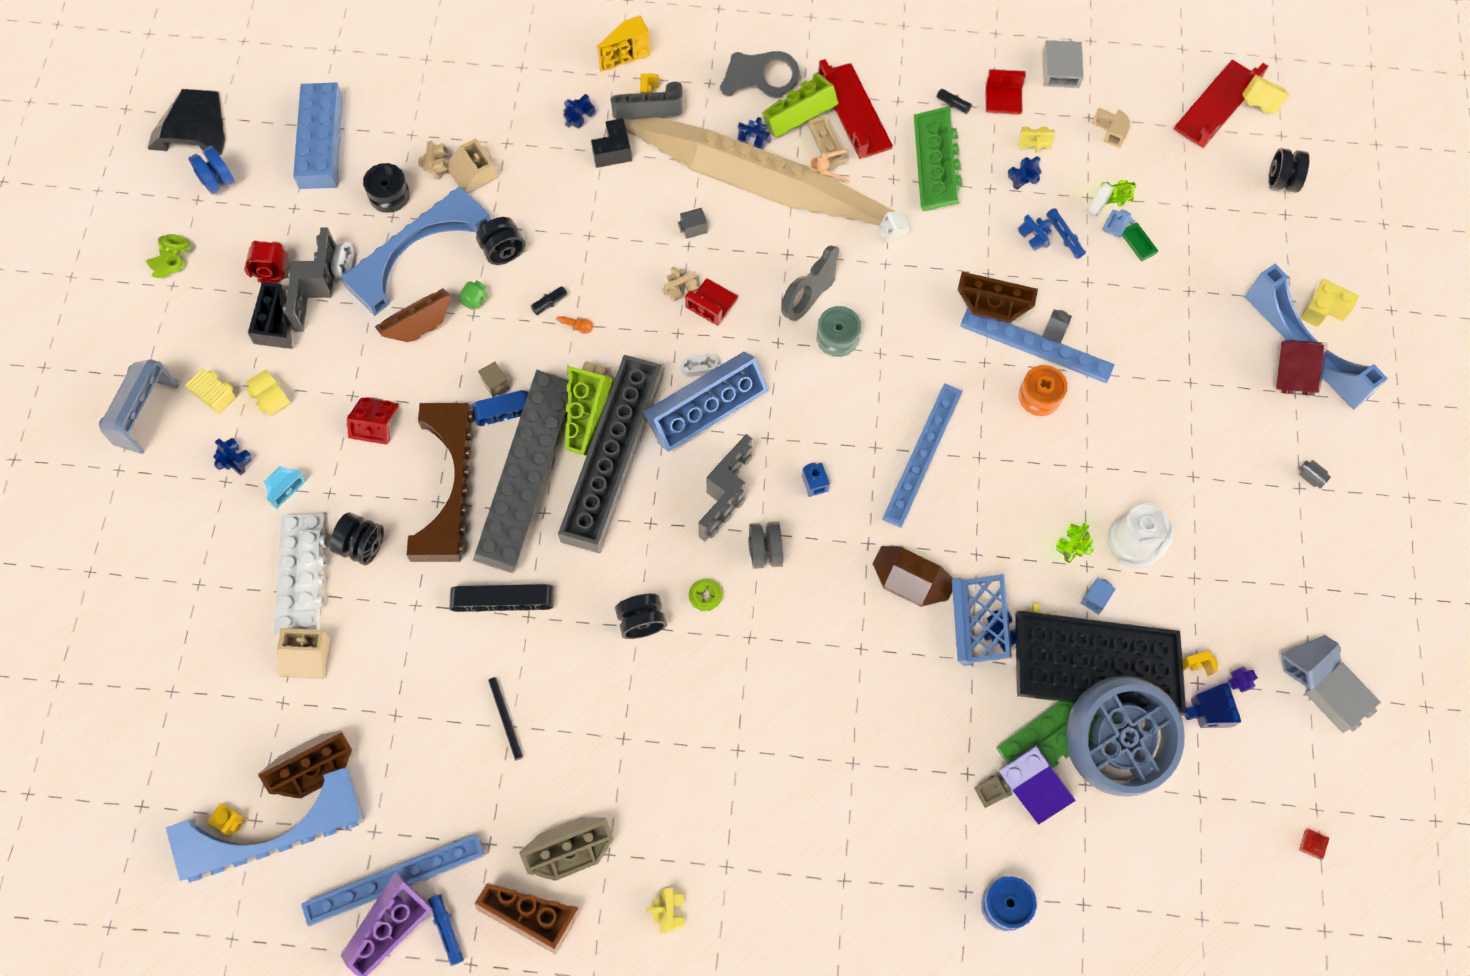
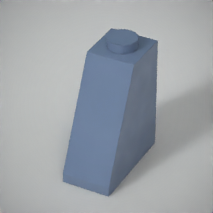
(1312, 661)

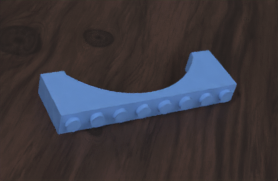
(453, 213)
(1272, 299)
(200, 852)

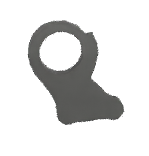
(749, 70)
(815, 283)

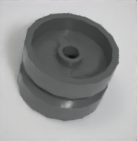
(763, 545)

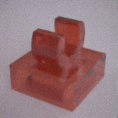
(1314, 844)

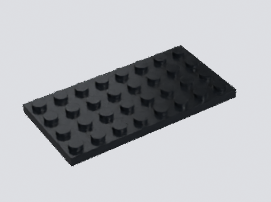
(1069, 654)

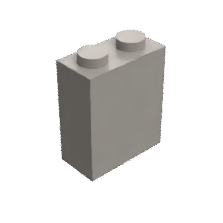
(1062, 64)
(1344, 699)

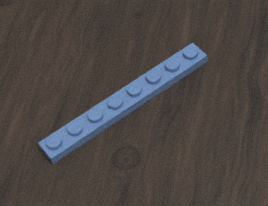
(1039, 346)
(922, 456)
(412, 872)

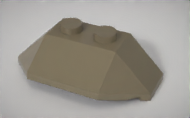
(567, 848)

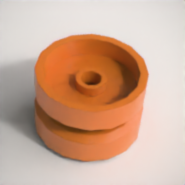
(1042, 390)

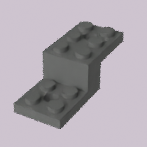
(310, 280)
(725, 488)

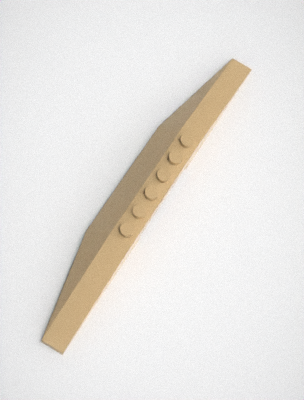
(756, 170)

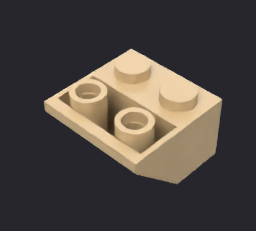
(471, 166)
(302, 653)

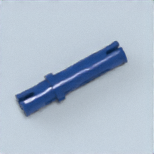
(1076, 249)
(446, 931)

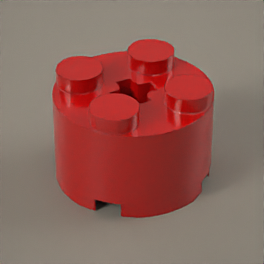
(266, 261)

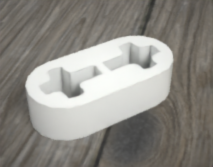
(1100, 199)
(342, 259)
(698, 364)

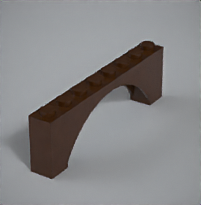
(443, 536)

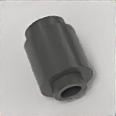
(1314, 474)

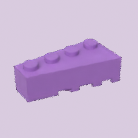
(385, 926)

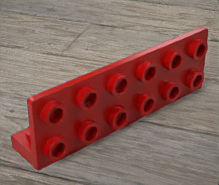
(1217, 103)
(856, 110)

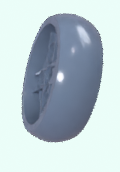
(1158, 715)

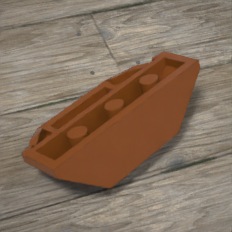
(416, 318)

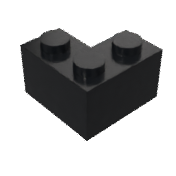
(613, 148)

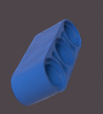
(499, 408)

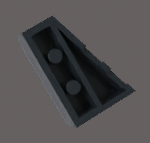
(269, 323)

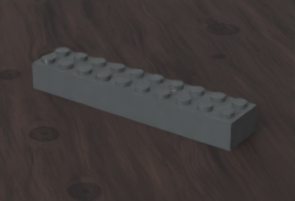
(610, 454)
(523, 473)

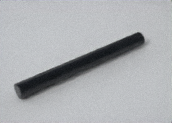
(506, 721)

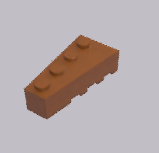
(530, 916)

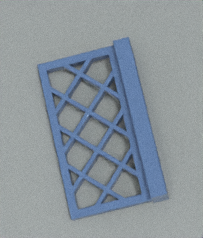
(963, 622)

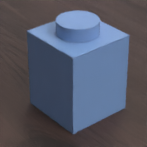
(1098, 595)

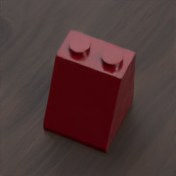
(1301, 366)

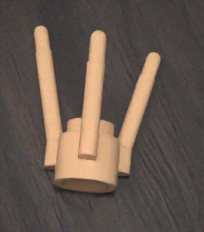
(821, 164)

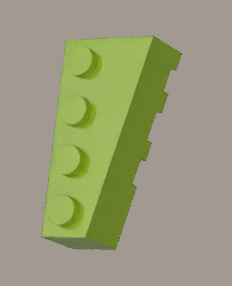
(800, 105)
(585, 406)

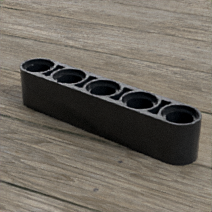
(501, 598)

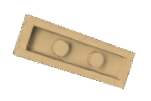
(826, 140)

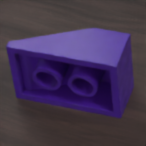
(1037, 784)

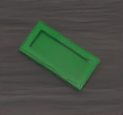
(1139, 242)

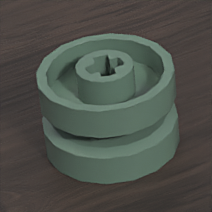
(838, 331)

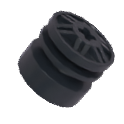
(356, 538)

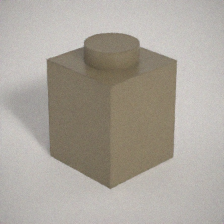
(494, 379)

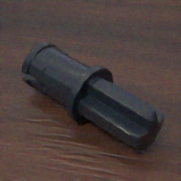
(954, 101)
(548, 300)

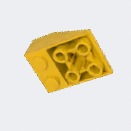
(624, 44)

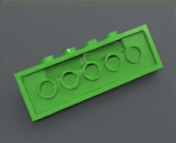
(937, 158)
(1047, 732)

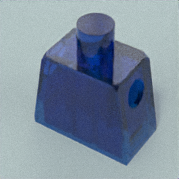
(1214, 708)

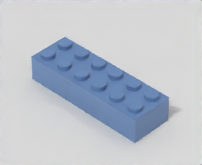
(318, 135)
(706, 401)

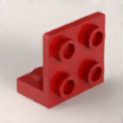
(1004, 91)
(710, 301)
(371, 420)

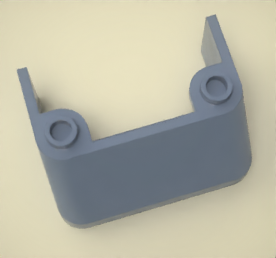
(130, 400)

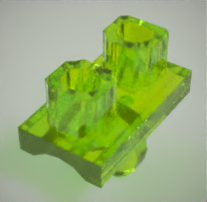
(1122, 192)
(1078, 545)

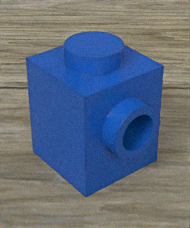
(815, 479)

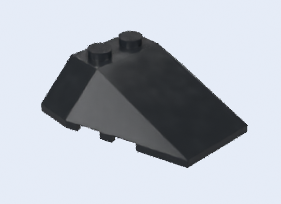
(191, 119)

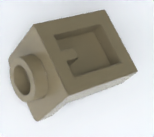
(993, 791)

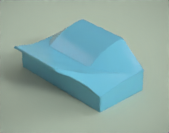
(283, 485)

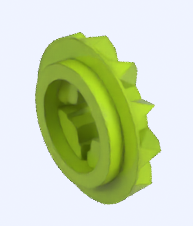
(174, 243)
(700, 587)

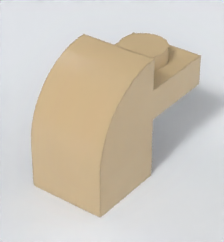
(1115, 124)

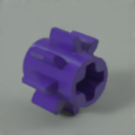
(1243, 679)

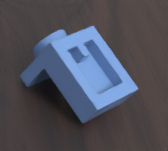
(1117, 222)

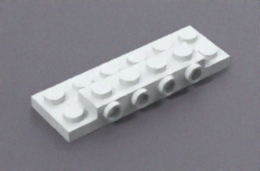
(300, 572)

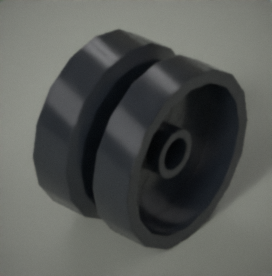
(1288, 170)
(386, 187)
(500, 240)
(640, 616)

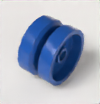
(210, 170)
(1022, 905)

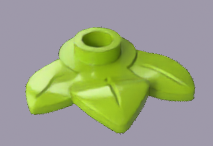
(164, 264)

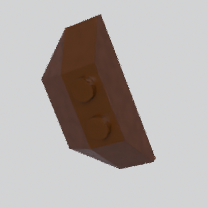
(995, 297)
(912, 576)
(303, 768)

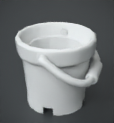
(1139, 536)

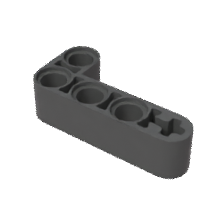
(649, 104)

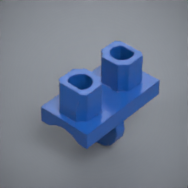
(1040, 238)

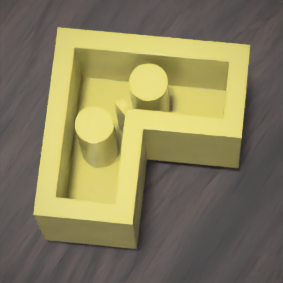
(1329, 300)

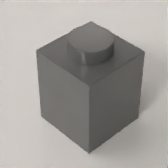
(692, 223)
(1057, 325)

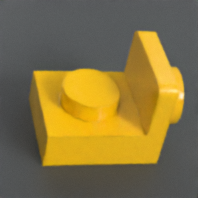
(648, 81)
(1201, 660)
(226, 820)

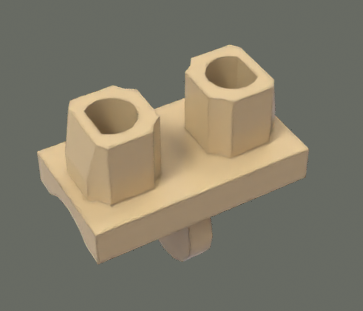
(432, 159)
(688, 280)

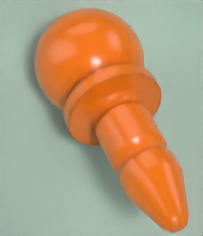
(583, 325)

